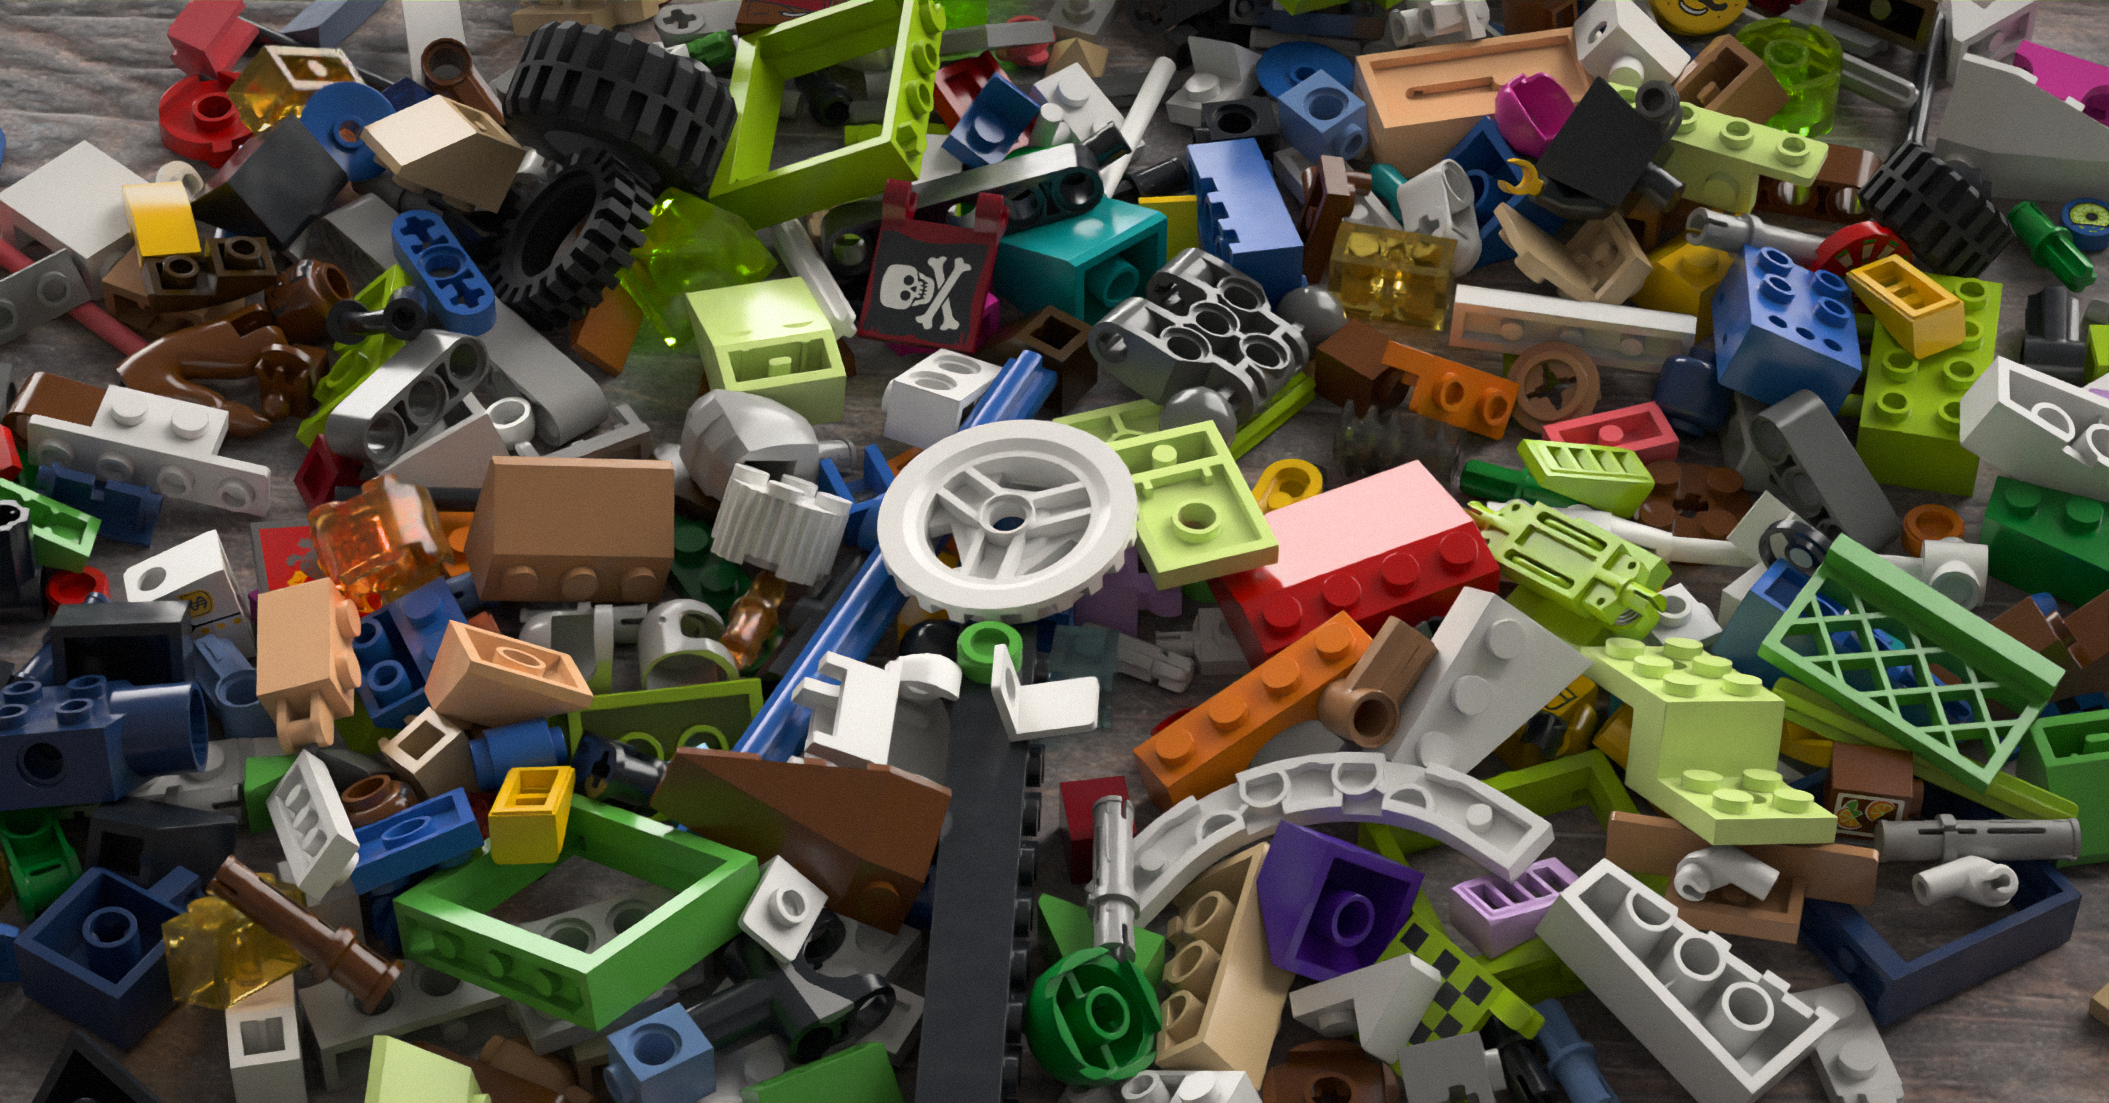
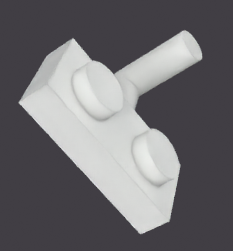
(1072, 109)

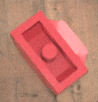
(1635, 428)

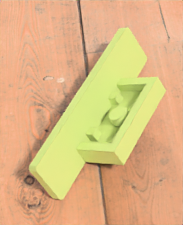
(1725, 155)

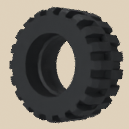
(624, 96)

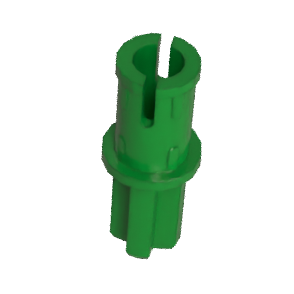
(2051, 246)
(1505, 484)

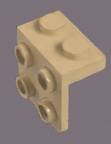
(1594, 266)

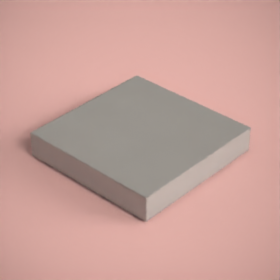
(995, 37)

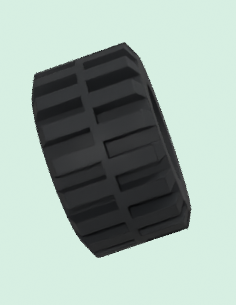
(1936, 212)

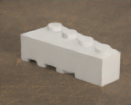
(2038, 429)

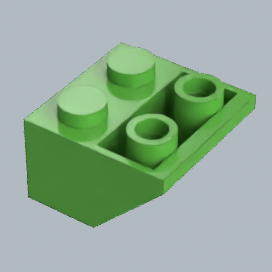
(2072, 761)

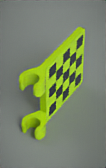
(1466, 994)

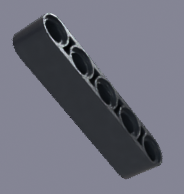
(1037, 171)

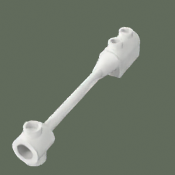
(1944, 565)

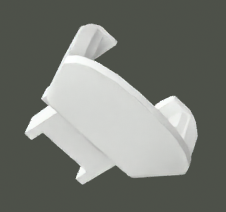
(881, 713)

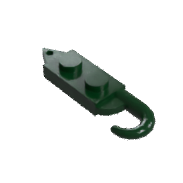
(711, 579)

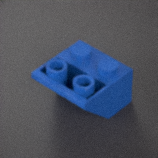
(399, 652)

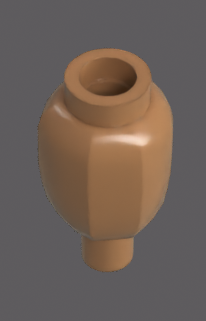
(548, 1070)

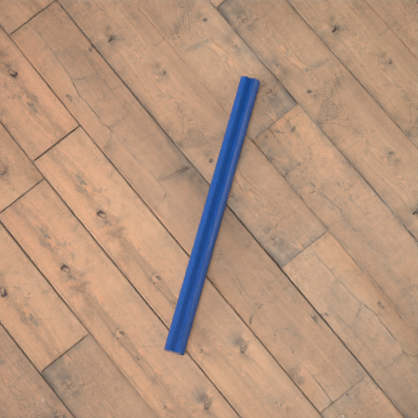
(872, 596)

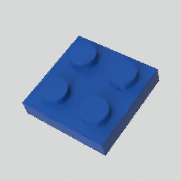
(413, 839)

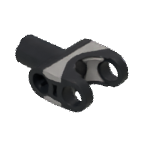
(791, 1001)

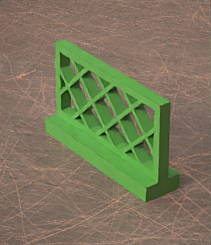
(1933, 633)

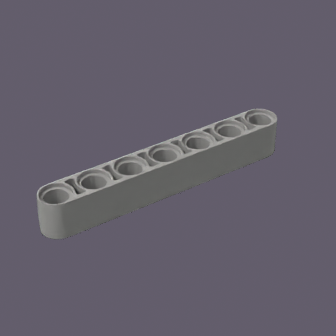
(520, 359)

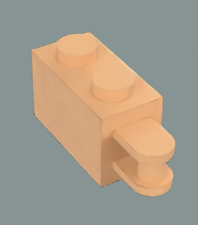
(307, 661)

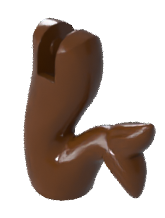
(210, 350)

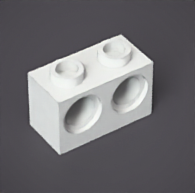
(935, 397)

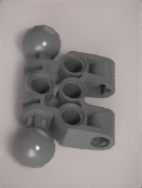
(1211, 342)

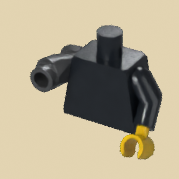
(1608, 155)

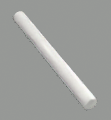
(1138, 119)

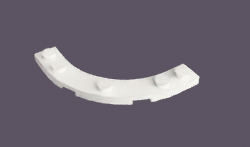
(1327, 790)

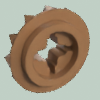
(1568, 365)

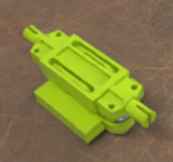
(1573, 573)

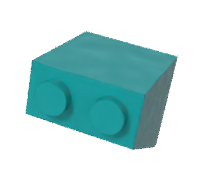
(1083, 261)

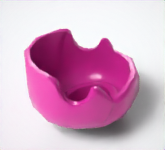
(1532, 112)

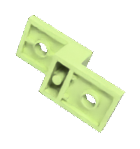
(1189, 492)
(1707, 744)

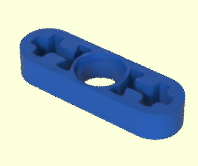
(443, 252)

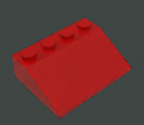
(1364, 549)

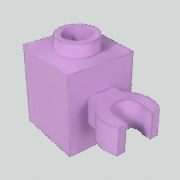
(1123, 595)

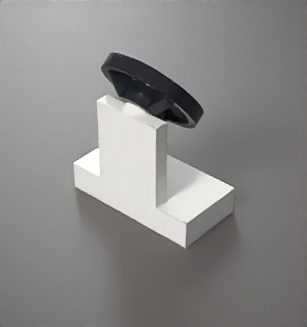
(1774, 532)

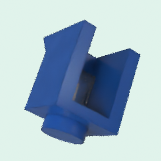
(862, 492)

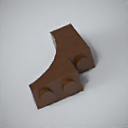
(2073, 643)

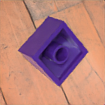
(1330, 902)

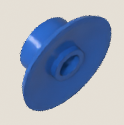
(1295, 61)
(351, 108)

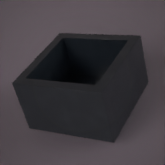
(123, 642)

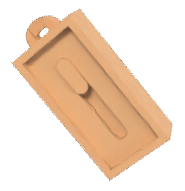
(1435, 94)

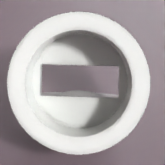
(510, 410)

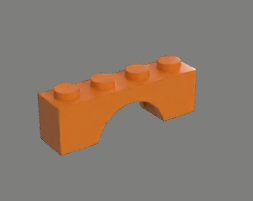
(1229, 729)

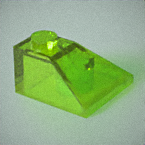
(688, 251)

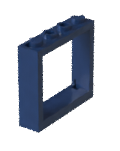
(1897, 987)

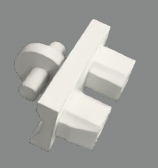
(1439, 22)

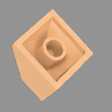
(501, 679)

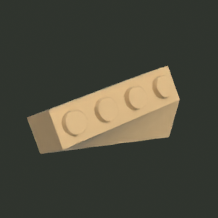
(1222, 975)

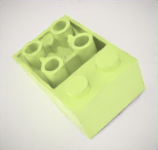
(771, 345)

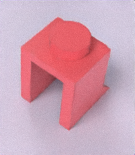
(210, 36)

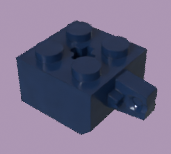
(104, 954)

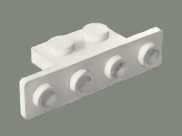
(154, 443)

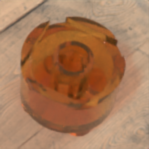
(380, 540)

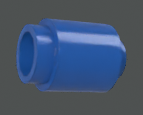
(515, 746)

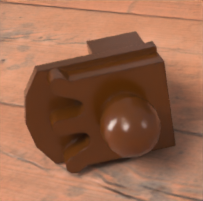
(289, 380)

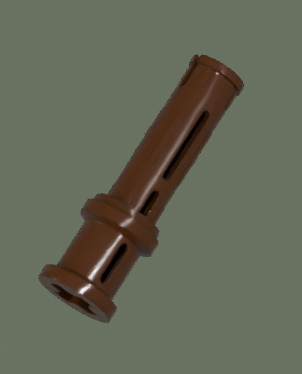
(333, 952)

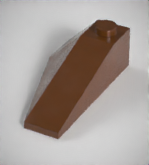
(846, 830)

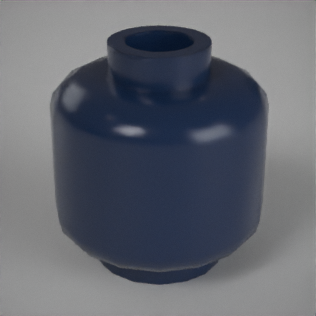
(1691, 394)

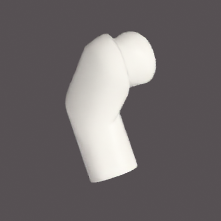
(1721, 866)

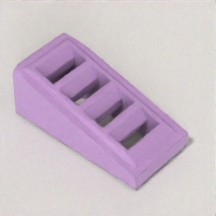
(1486, 908)

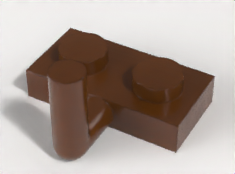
(1328, 198)

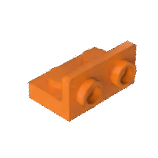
(1454, 391)

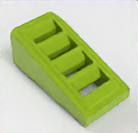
(1591, 474)

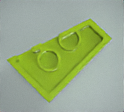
(356, 360)

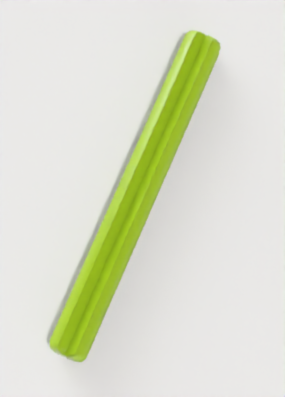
(2005, 794)

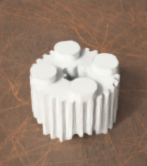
(779, 525)

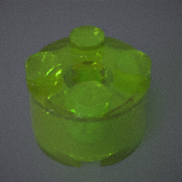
(1805, 66)

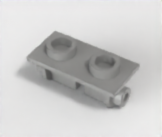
(40, 294)

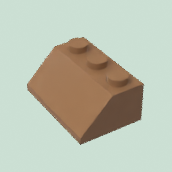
(573, 530)

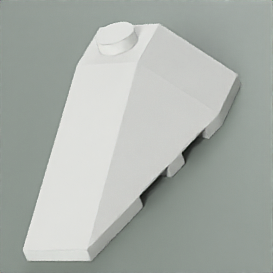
(2022, 136)

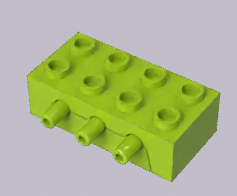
(1913, 404)

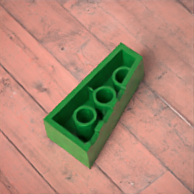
(2047, 541)

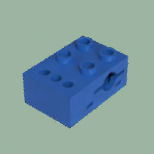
(1784, 330)

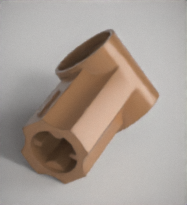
(1381, 682)

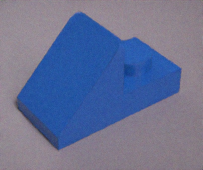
(991, 123)

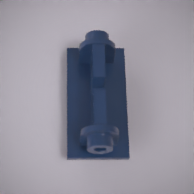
(125, 510)

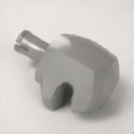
(755, 432)

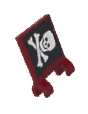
(930, 276)

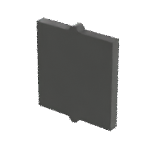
(1849, 37)

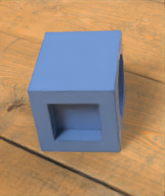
(1323, 119)
(660, 1060)

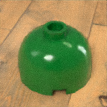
(1092, 1020)

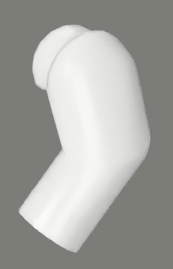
(1969, 879)

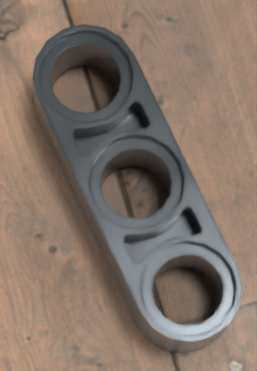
(406, 396)
(1822, 471)

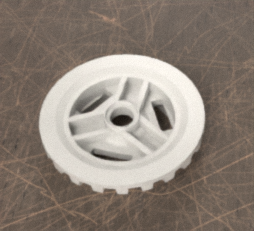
(1051, 475)

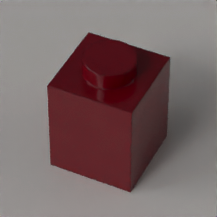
(1077, 823)

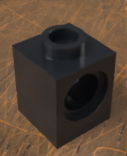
(1238, 121)

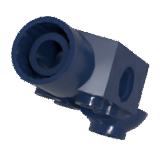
(96, 739)

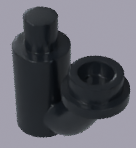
(402, 318)

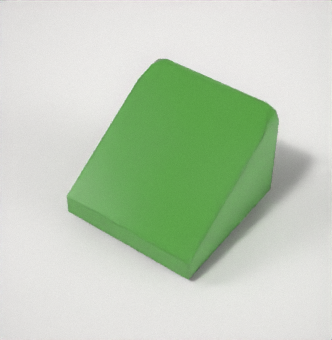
(261, 779)

